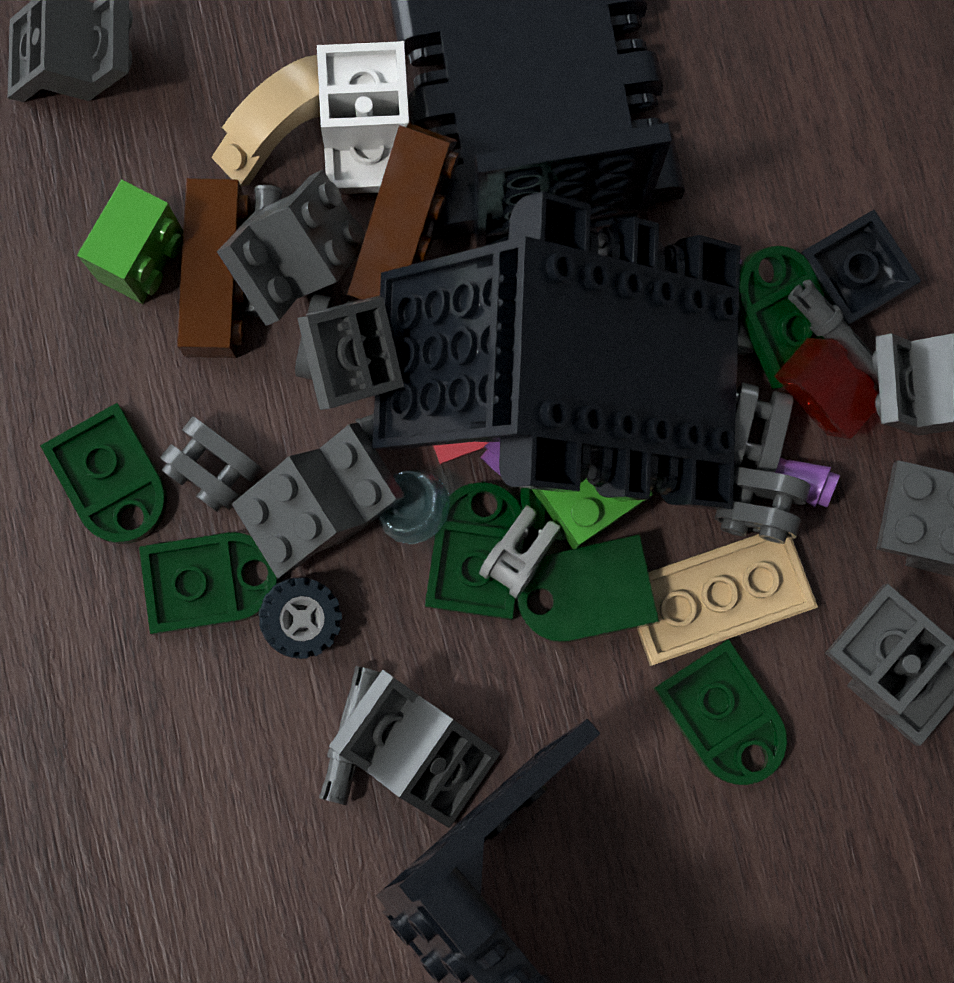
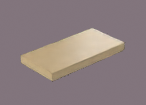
(724, 596)

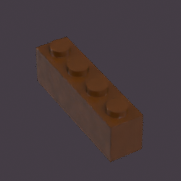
(405, 206)
(207, 289)

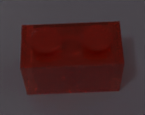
(829, 387)

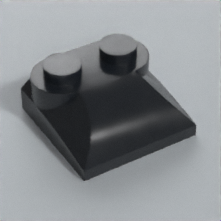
(861, 267)

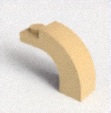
(267, 117)

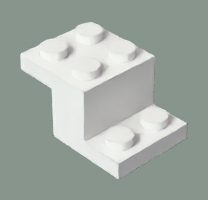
(360, 110)

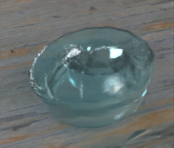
(420, 511)

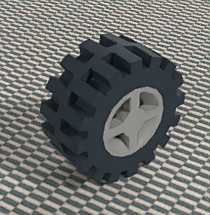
(311, 628)

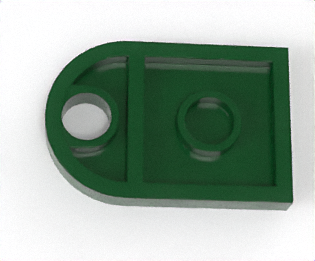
(766, 312)
(106, 473)
(461, 551)
(201, 582)
(593, 591)
(723, 713)

